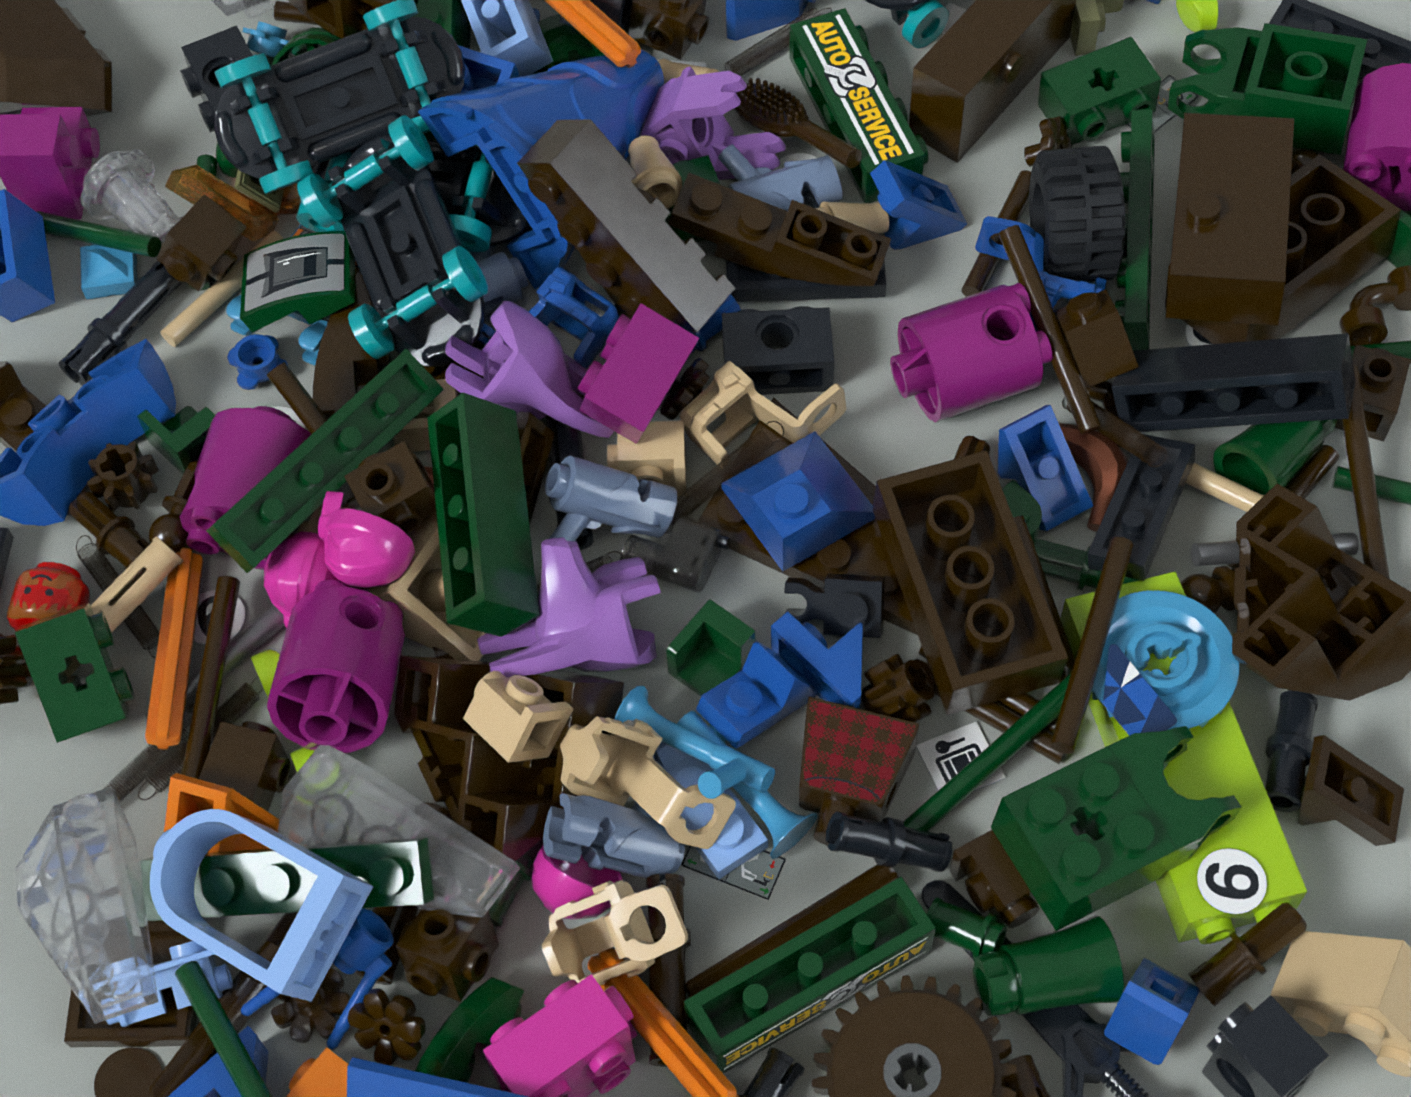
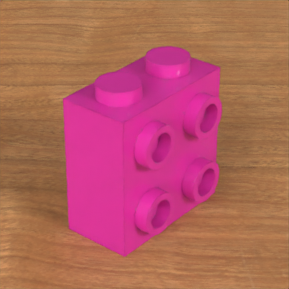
(568, 1046)

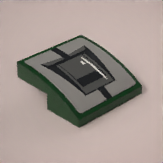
(299, 274)

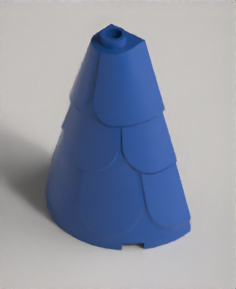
(520, 110)

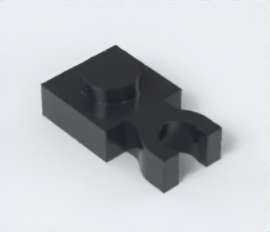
(842, 603)

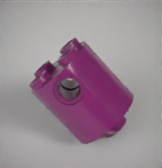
(1381, 134)
(970, 352)
(235, 457)
(337, 668)

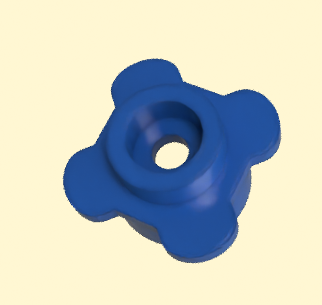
(251, 350)

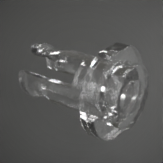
(123, 189)

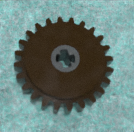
(915, 1032)

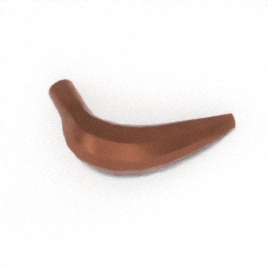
(1102, 462)

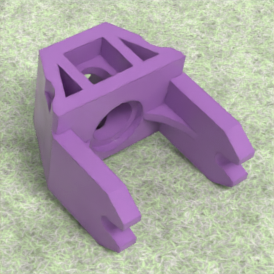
(691, 122)

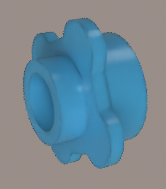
(266, 39)

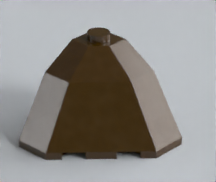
(50, 60)
(1311, 611)
(483, 791)

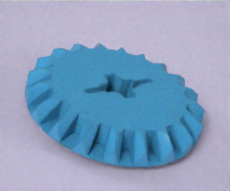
(1172, 626)

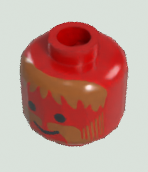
(45, 592)

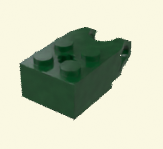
(1278, 76)
(1105, 825)

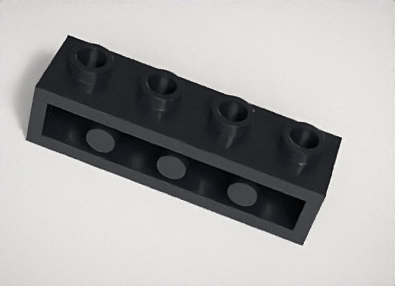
(1238, 384)

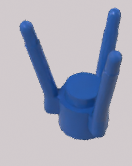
(360, 951)

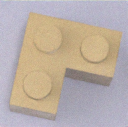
(1351, 989)

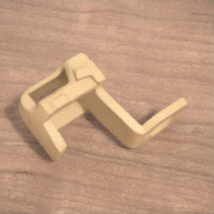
(736, 396)
(624, 766)
(620, 928)

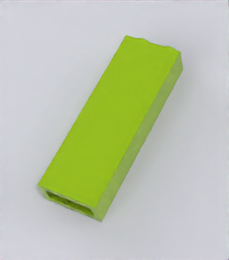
(1212, 766)

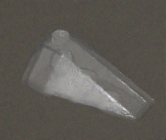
(349, 802)
(88, 904)

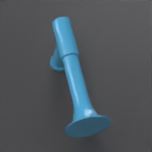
(728, 764)
(784, 825)

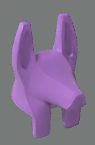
(522, 370)
(580, 617)

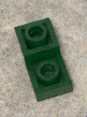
(473, 1021)

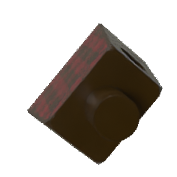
(852, 761)

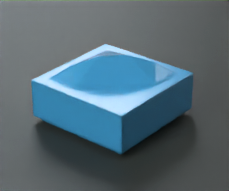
(106, 271)

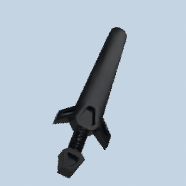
(1068, 1030)

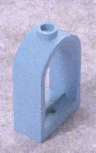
(315, 932)

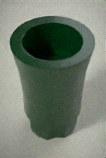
(1270, 452)
(1051, 971)

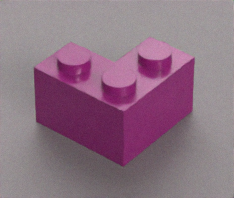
(47, 157)
(638, 372)

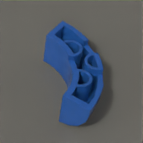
(54, 459)

